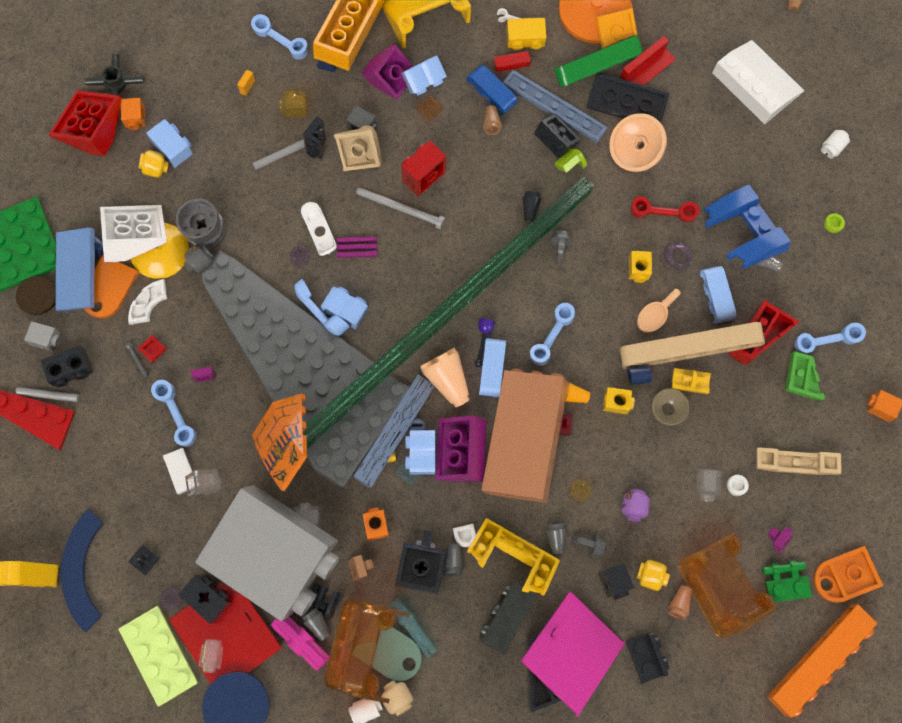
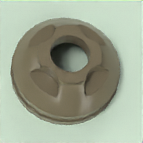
(677, 400)

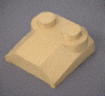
(359, 148)

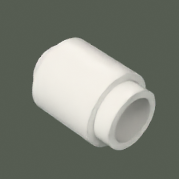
(835, 143)
(364, 710)

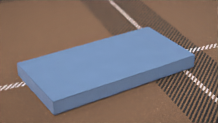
(75, 269)

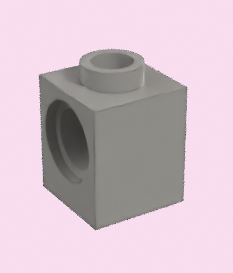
(43, 336)

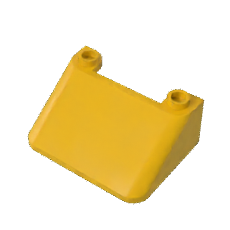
(401, 12)

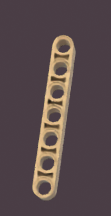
(693, 345)

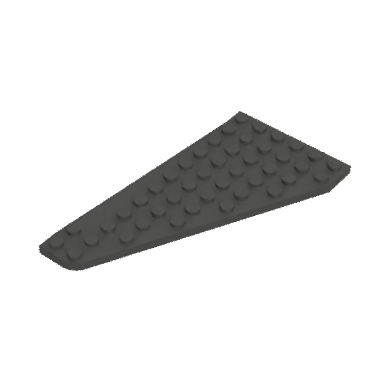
(300, 356)

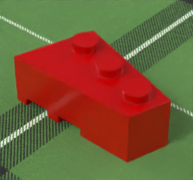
(774, 325)

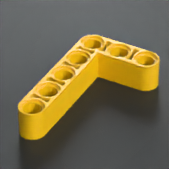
(28, 574)

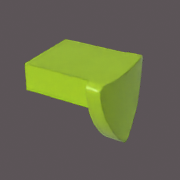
(570, 159)

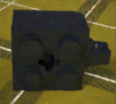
(418, 553)

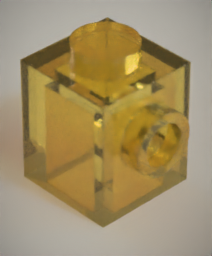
(293, 104)

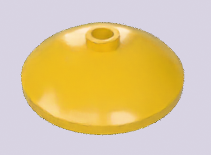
(165, 259)

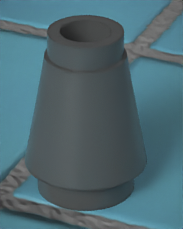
(556, 535)
(453, 561)
(316, 624)

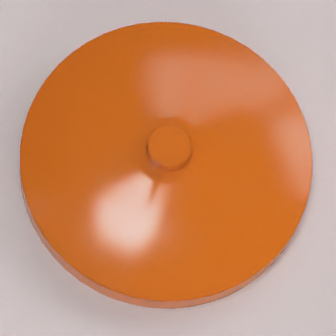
(580, 15)

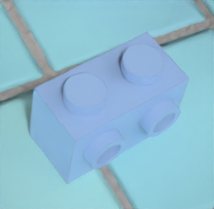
(169, 142)

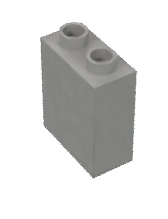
(269, 553)

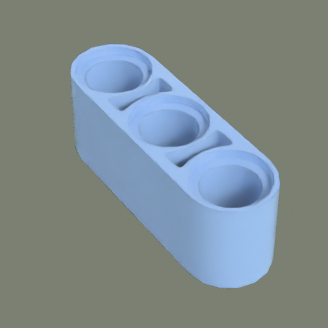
(719, 294)
(492, 367)

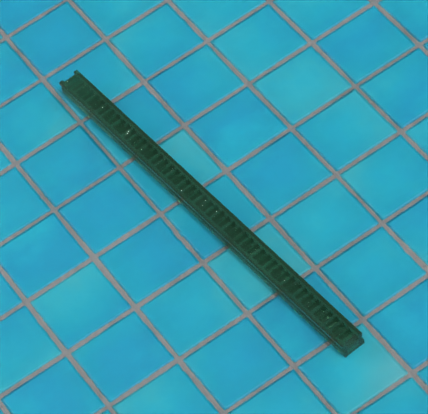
(445, 312)

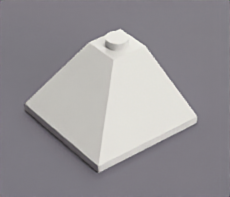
(131, 231)

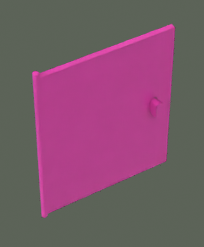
(574, 655)

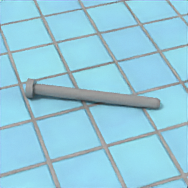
(438, 221)

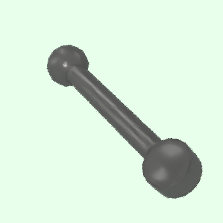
(129, 346)

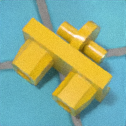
(690, 381)

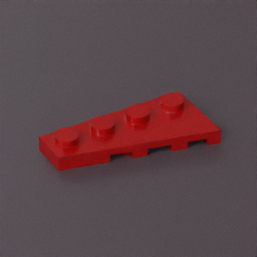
(37, 417)

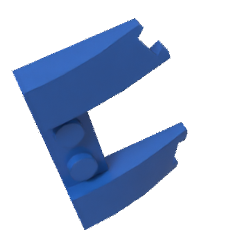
(769, 239)

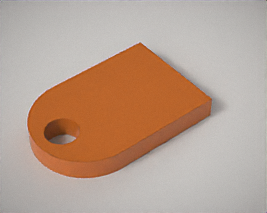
(111, 286)
(848, 574)

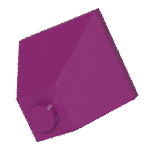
(385, 71)

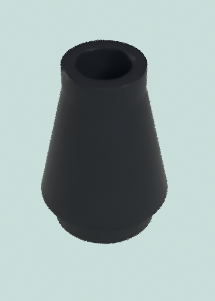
(531, 203)

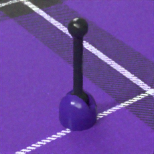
(485, 326)

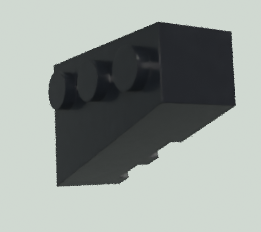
(538, 693)

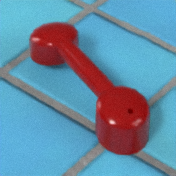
(641, 207)

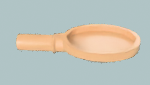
(656, 313)

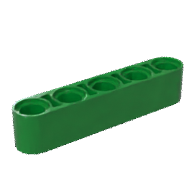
(598, 60)

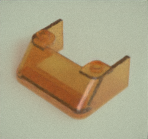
(356, 647)

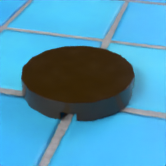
(36, 295)

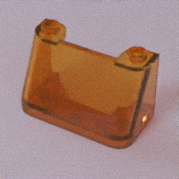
(724, 589)

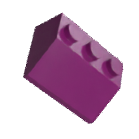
(461, 449)

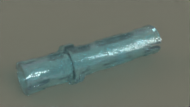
(414, 629)

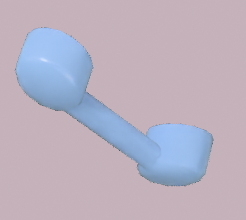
(263, 27)
(564, 316)
(334, 324)
(806, 343)
(165, 393)

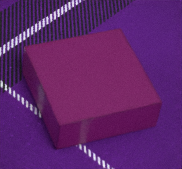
(203, 374)

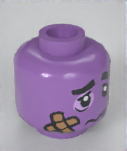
(635, 505)

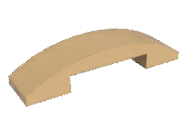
(798, 462)

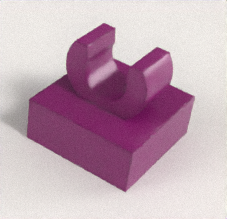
(780, 539)

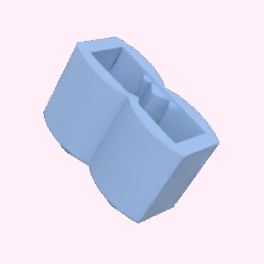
(423, 75)
(345, 306)
(421, 452)

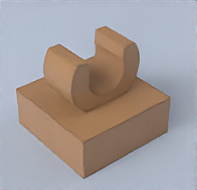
(359, 567)

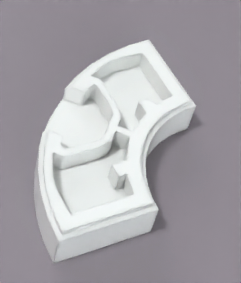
(146, 301)

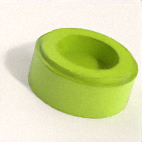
(834, 223)

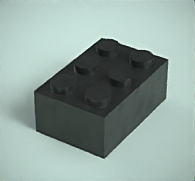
(507, 617)

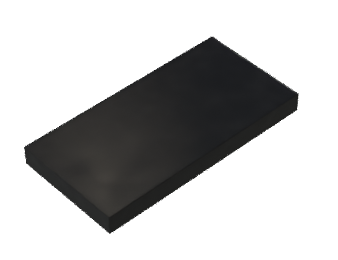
(626, 98)

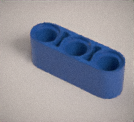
(492, 88)

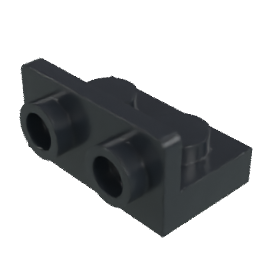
(556, 135)
(314, 138)
(647, 657)

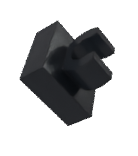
(144, 560)

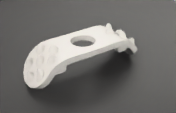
(315, 218)

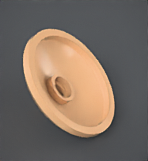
(630, 134)

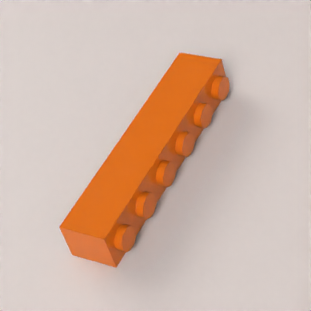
(821, 661)

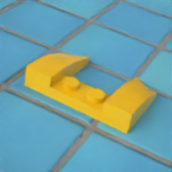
(542, 563)

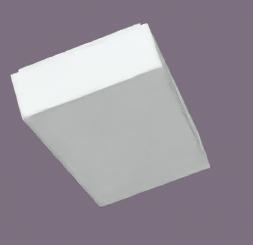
(178, 468)

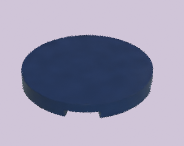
(236, 699)

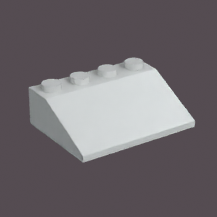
(757, 81)

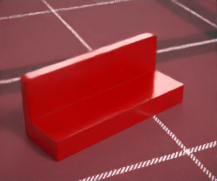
(648, 63)

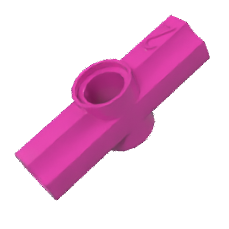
(301, 642)

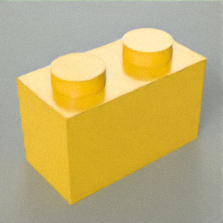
(526, 33)

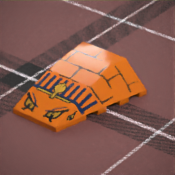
(281, 439)

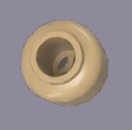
(399, 697)

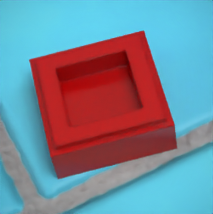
(152, 349)

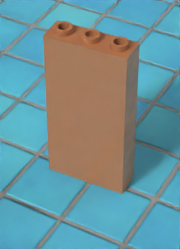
(525, 435)

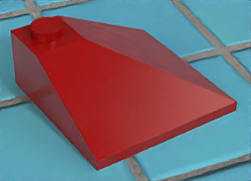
(88, 122)

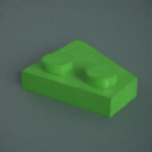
(802, 377)

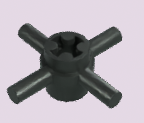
(109, 73)

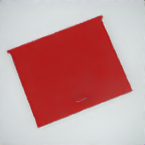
(243, 635)

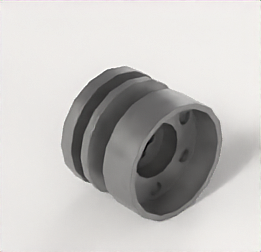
(200, 213)

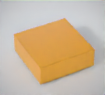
(246, 82)

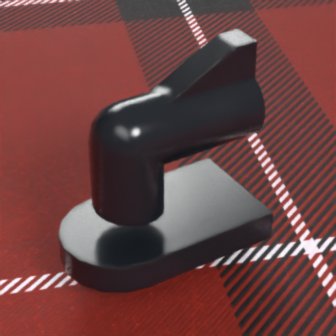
(328, 608)

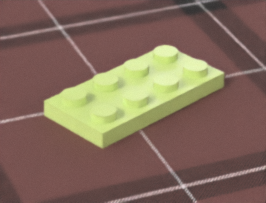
(158, 656)

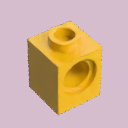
(645, 260)
(609, 404)

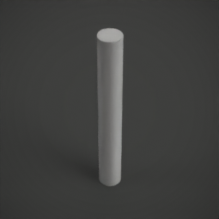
(279, 154)
(47, 394)

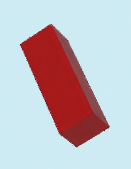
(512, 61)

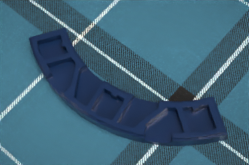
(73, 571)

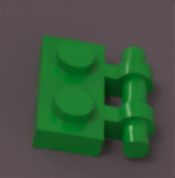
(789, 588)

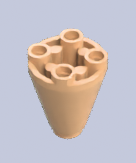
(448, 377)

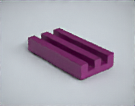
(340, 254)

